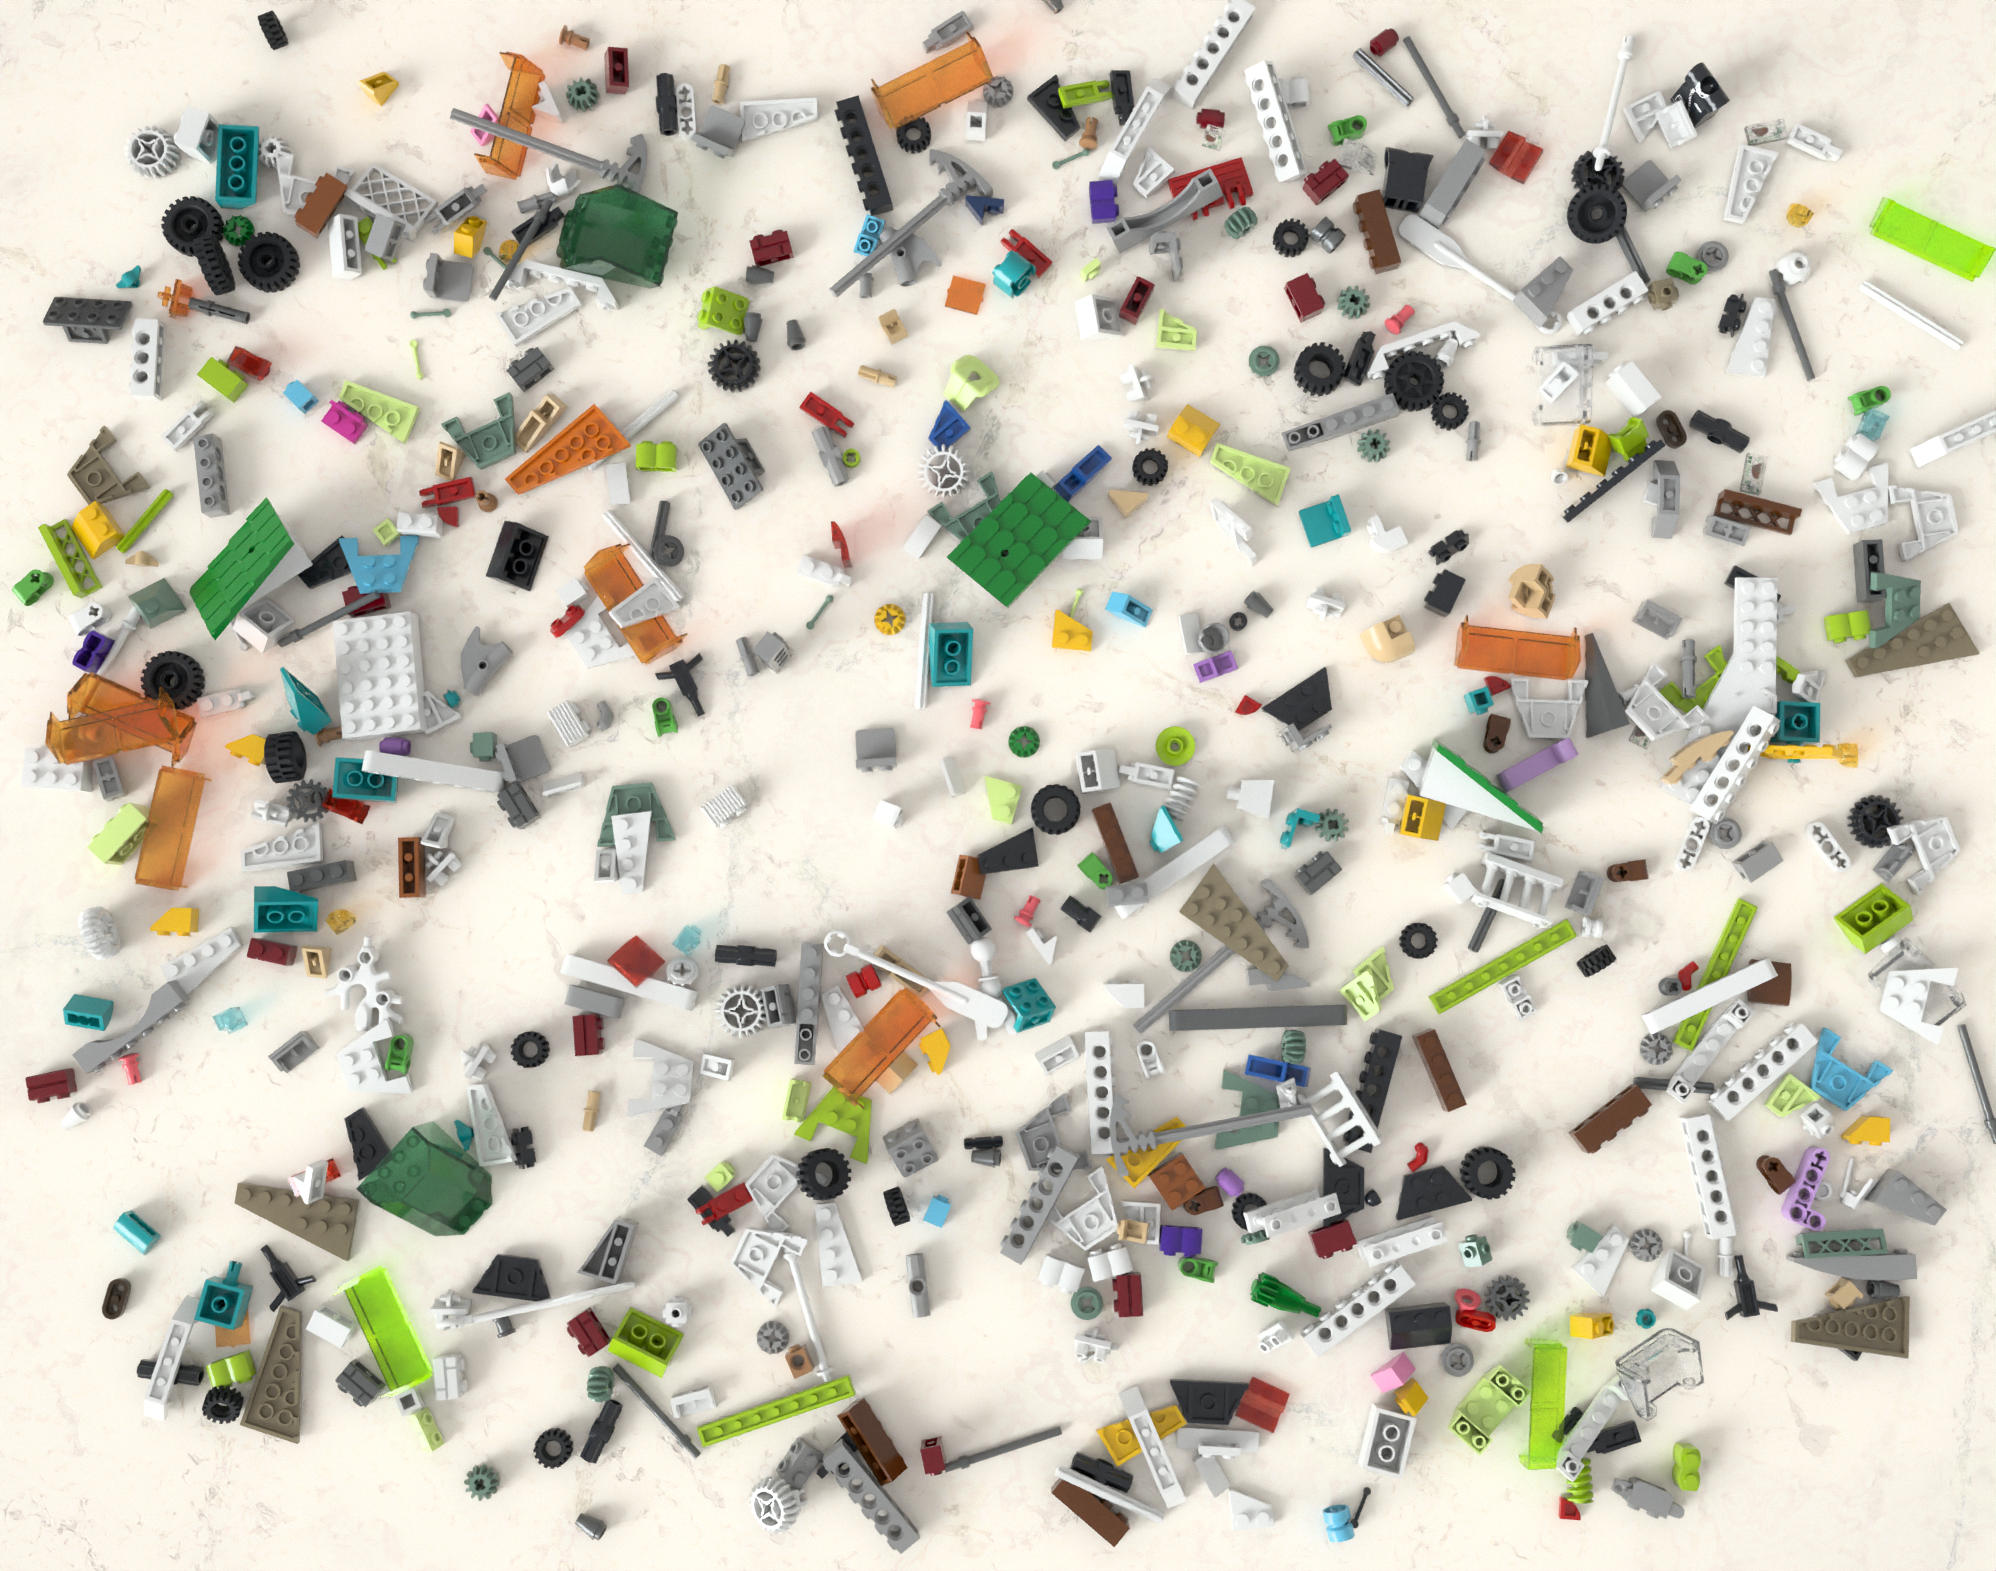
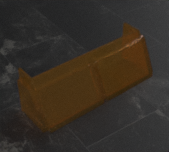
(932, 84)
(516, 113)
(614, 582)
(1517, 652)
(98, 694)
(112, 730)
(170, 828)
(878, 1045)

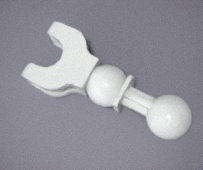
(983, 951)

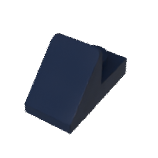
(978, 205)

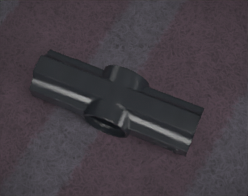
(666, 104)
(1719, 431)
(745, 955)
(186, 1373)
(601, 1431)
(1101, 1471)

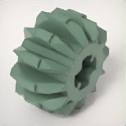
(577, 95)
(1241, 222)
(1356, 296)
(1367, 439)
(1334, 833)
(1293, 1046)
(600, 1384)
(489, 1484)

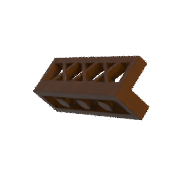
(1757, 504)

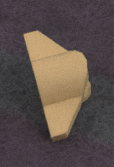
(143, 559)

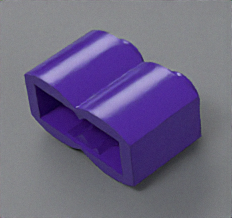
(1102, 201)
(93, 652)
(1181, 1240)

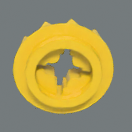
(885, 627)

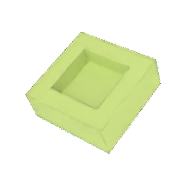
(1091, 270)
(386, 532)

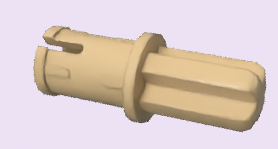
(721, 84)
(877, 376)
(591, 1111)

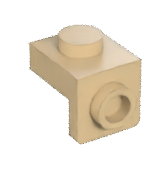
(892, 326)
(1133, 1230)

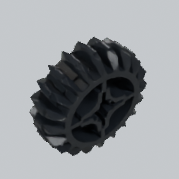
(1609, 166)
(740, 361)
(1859, 816)

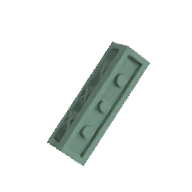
(1840, 1237)

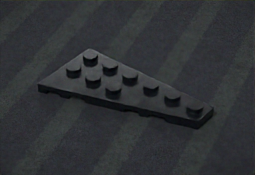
(1618, 475)

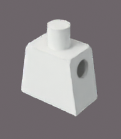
(1253, 797)

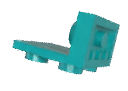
(1325, 522)
(1305, 819)
(1030, 1003)

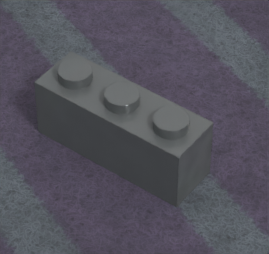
(1868, 559)
(321, 876)

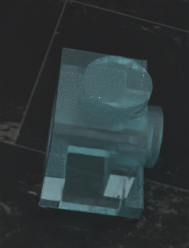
(1874, 418)
(688, 939)
(230, 1020)

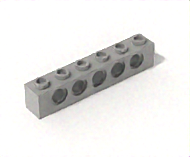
(1019, 1251)
(898, 1540)

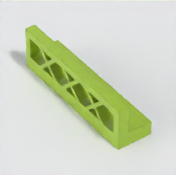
(63, 560)

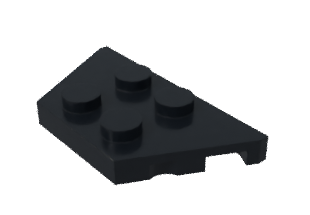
(1303, 702)
(1346, 1183)
(1429, 1192)
(514, 1278)
(1208, 1400)

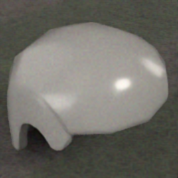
(1213, 638)

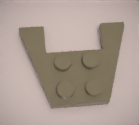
(97, 479)

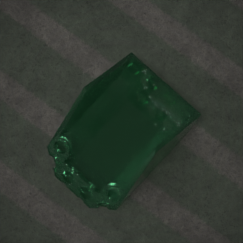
(617, 236)
(430, 1183)

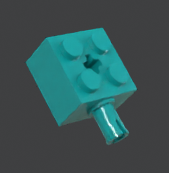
(1808, 724)
(235, 1296)

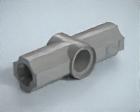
(830, 456)
(915, 1272)

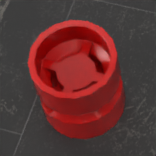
(864, 980)

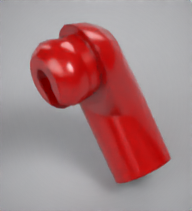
(1684, 975)
(1421, 1157)

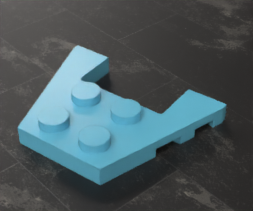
(379, 572)
(1836, 1080)

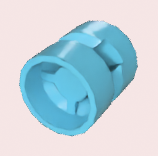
(1339, 1527)

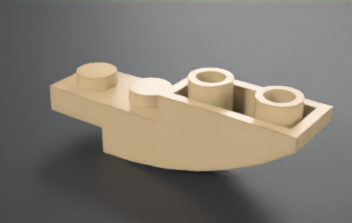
(1701, 748)

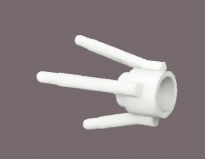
(1852, 1198)

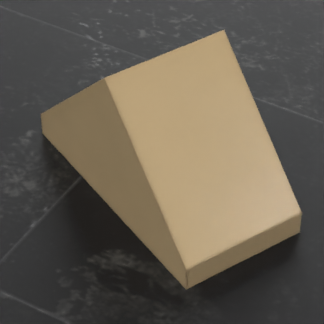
(448, 461)
(1127, 501)
(316, 960)
(896, 1072)

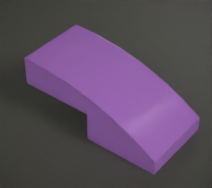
(1215, 666)

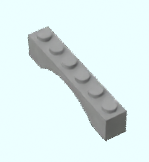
(1197, 194)
(163, 1002)

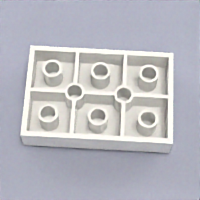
(380, 676)

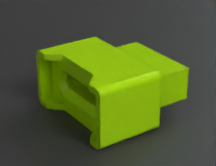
(1630, 438)

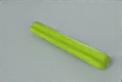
(144, 521)

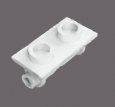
(1287, 1093)

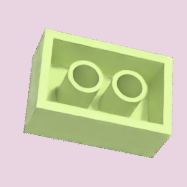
(121, 834)

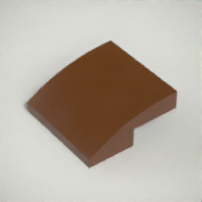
(1776, 990)

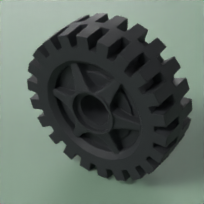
(183, 216)
(1608, 225)
(214, 264)
(278, 272)
(1424, 371)
(187, 674)

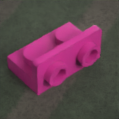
(344, 422)

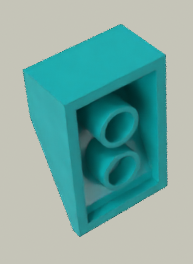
(950, 653)
(304, 704)
(356, 784)
(283, 910)

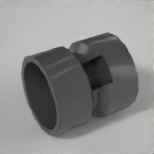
(1327, 235)

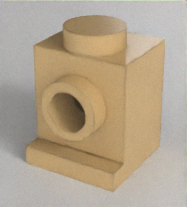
(1842, 1294)

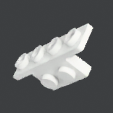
(1218, 1441)

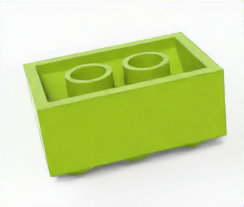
(1874, 918)
(645, 1342)

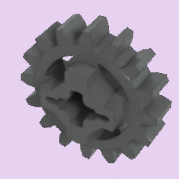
(301, 796)
(1507, 1289)

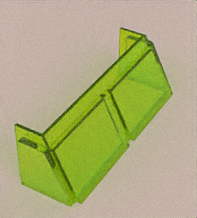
(1930, 240)
(387, 1330)
(1546, 1403)

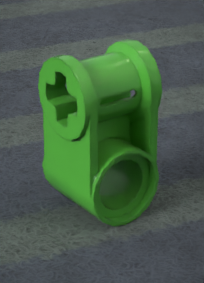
(1344, 129)
(1684, 268)
(1867, 399)
(32, 586)
(664, 718)
(1093, 869)
(399, 1058)
(1202, 1269)

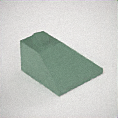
(157, 603)

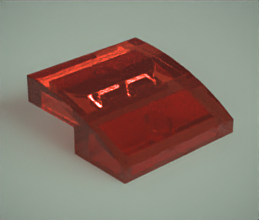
(1516, 157)
(840, 543)
(636, 961)
(1262, 1405)

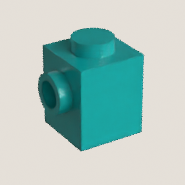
(1478, 701)

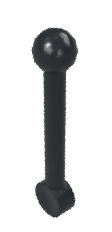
(1367, 1491)

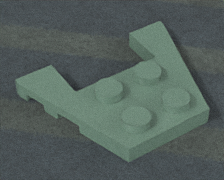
(490, 442)
(967, 521)
(1901, 605)
(633, 799)
(1253, 1100)

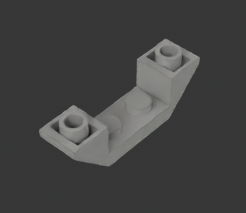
(1667, 499)

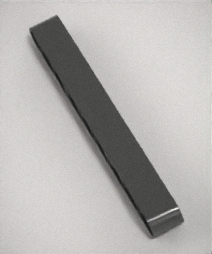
(1257, 1017)

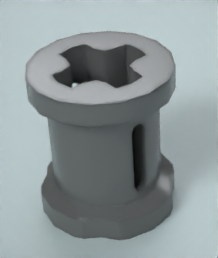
(1676, 986)
(504, 1326)

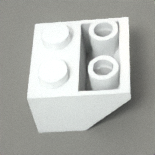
(1097, 770)

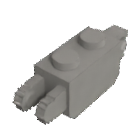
(456, 207)
(1648, 1497)

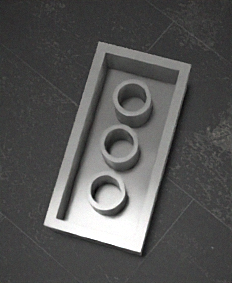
(1453, 184)

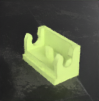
(796, 1100)

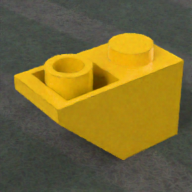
(469, 236)
(250, 747)
(177, 920)
(937, 1047)
(1868, 1128)
(1591, 1325)
(1410, 1397)

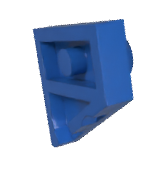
(948, 427)

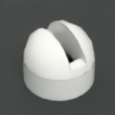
(1559, 476)

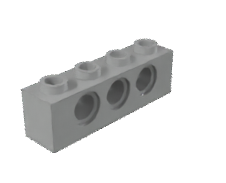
(211, 475)
(772, 651)

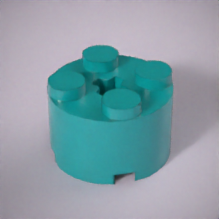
(1013, 274)

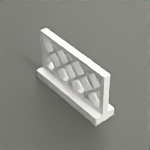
(370, 208)

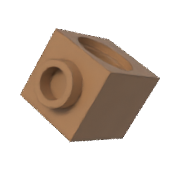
(799, 1369)

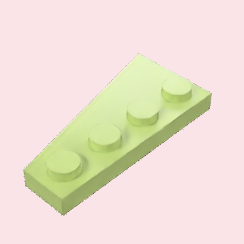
(385, 411)
(1254, 472)

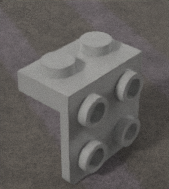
(719, 132)
(1650, 185)
(1167, 243)
(448, 279)
(1291, 737)
(876, 750)
(522, 759)
(910, 1148)

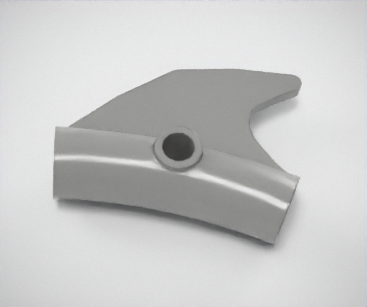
(914, 252)
(476, 656)

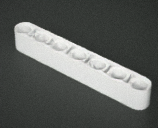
(433, 772)
(1182, 866)
(608, 976)
(1709, 995)

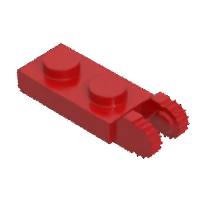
(1028, 251)
(825, 413)
(449, 492)
(726, 1203)

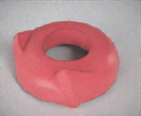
(1467, 1294)

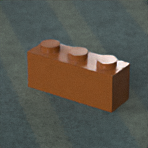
(320, 205)
(411, 868)

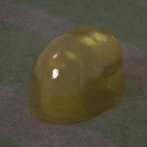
(1798, 215)
(507, 250)
(1850, 755)
(340, 920)

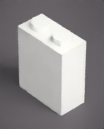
(1632, 389)

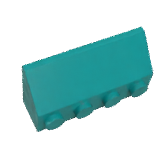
(237, 166)

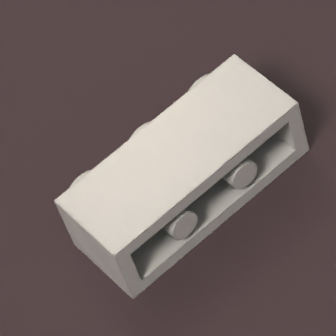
(345, 247)

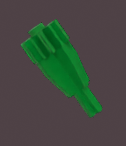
(1272, 1292)

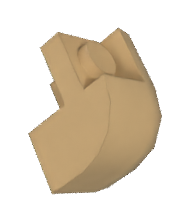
(1532, 591)
(1388, 640)

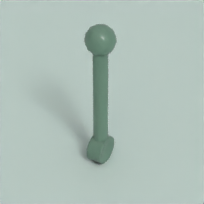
(1056, 165)
(488, 251)
(446, 312)
(810, 625)

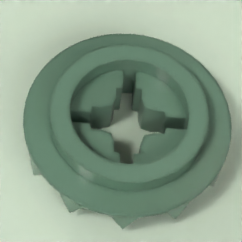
(1263, 352)
(1176, 957)
(1255, 1237)
(1096, 1301)

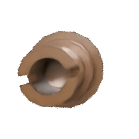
(573, 38)
(1089, 136)
(486, 501)
(328, 735)

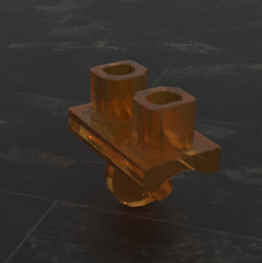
(179, 290)

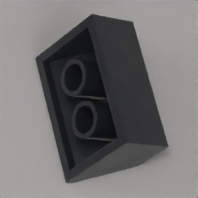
(517, 555)
(1418, 1325)

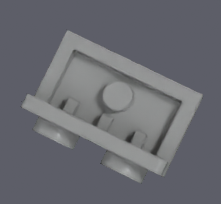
(799, 1463)

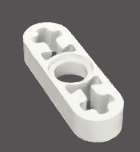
(681, 104)
(1823, 831)
(1691, 860)

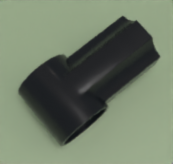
(1085, 916)

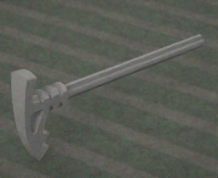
(623, 175)
(946, 197)
(1264, 919)
(1121, 1146)

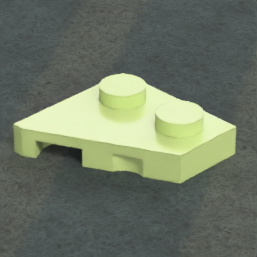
(1174, 333)
(1002, 799)
(1380, 971)
(1363, 995)
(1790, 1096)

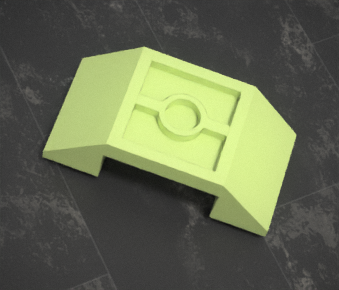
(1486, 1407)

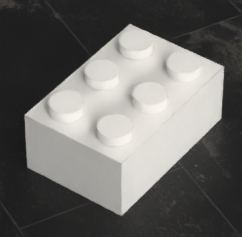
(44, 771)
(1387, 1441)

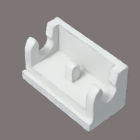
(1676, 124)
(331, 1325)
(693, 1401)

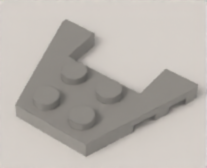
(1040, 1136)

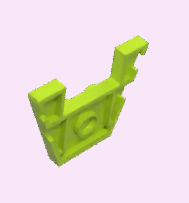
(1703, 691)
(841, 1115)

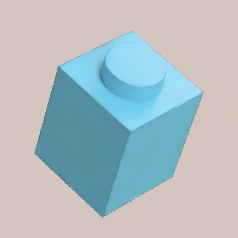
(300, 396)
(937, 1210)

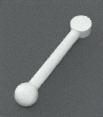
(244, 647)
(1687, 1234)
(1114, 1347)

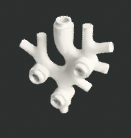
(371, 980)

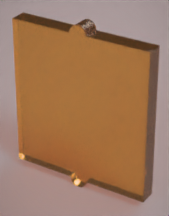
(965, 295)
(235, 1337)

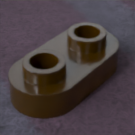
(1673, 428)
(116, 1297)

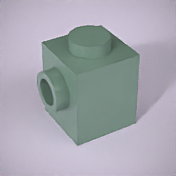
(484, 746)
(1583, 1237)

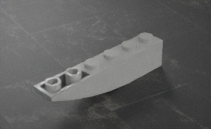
(1342, 423)
(808, 1003)
(1889, 1266)

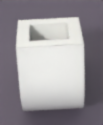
(1384, 541)

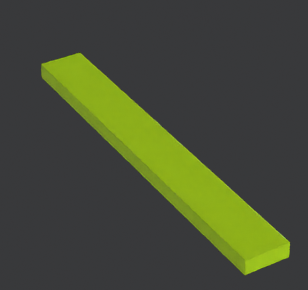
(1502, 966)
(1717, 968)
(776, 1410)

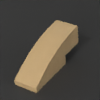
(539, 422)
(889, 956)

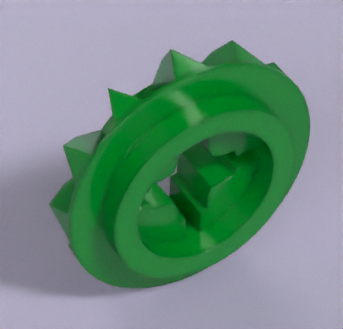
(245, 233)
(1018, 734)

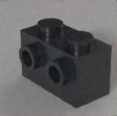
(1444, 593)

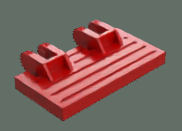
(1231, 178)

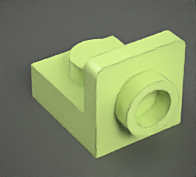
(720, 1175)

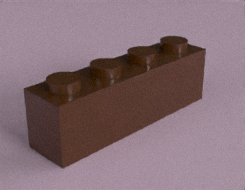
(1377, 232)
(1114, 843)
(1439, 1070)
(1610, 1119)
(872, 1441)
(1092, 1510)

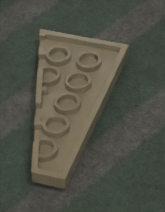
(1927, 641)
(1225, 917)
(324, 1223)
(1868, 1328)
(276, 1392)

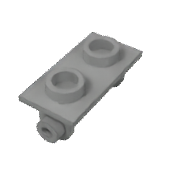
(1893, 861)

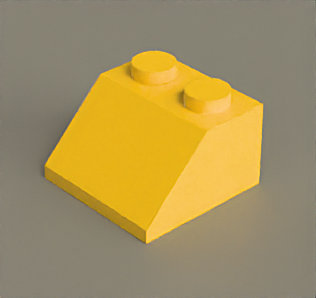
(1193, 430)
(96, 529)

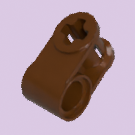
(1497, 730)
(1630, 871)
(1777, 1175)
(1207, 1200)

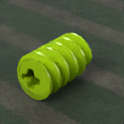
(1582, 1486)

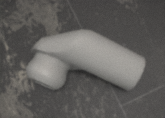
(606, 716)

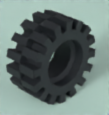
(272, 30)
(914, 145)
(1290, 226)
(1458, 403)
(1155, 456)
(1429, 935)
(1596, 960)
(521, 1040)
(1239, 1205)
(896, 1206)
(215, 1397)
(542, 1454)

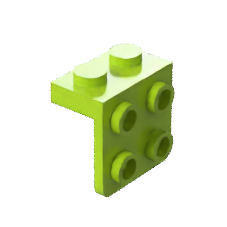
(722, 310)

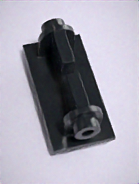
(1735, 307)
(1456, 541)
(523, 1155)

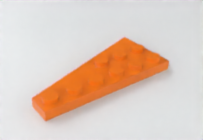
(576, 446)

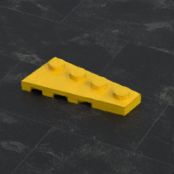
(1807, 752)
(1142, 1163)
(1121, 1438)

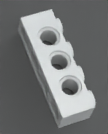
(1630, 285)
(152, 388)

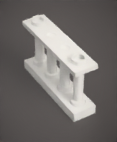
(1530, 876)
(1359, 1118)
(1292, 1213)
(1401, 1241)

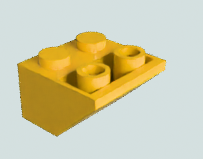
(1589, 450)
(1422, 817)

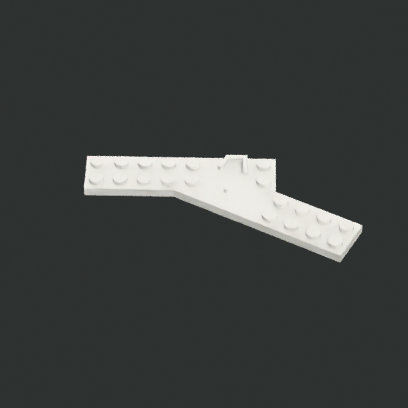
(1745, 682)

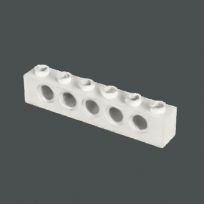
(1190, 94)
(1284, 128)
(1735, 753)
(1093, 1039)
(1802, 1042)
(1708, 1208)
(1369, 1309)

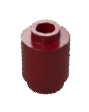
(1384, 42)
(1210, 116)

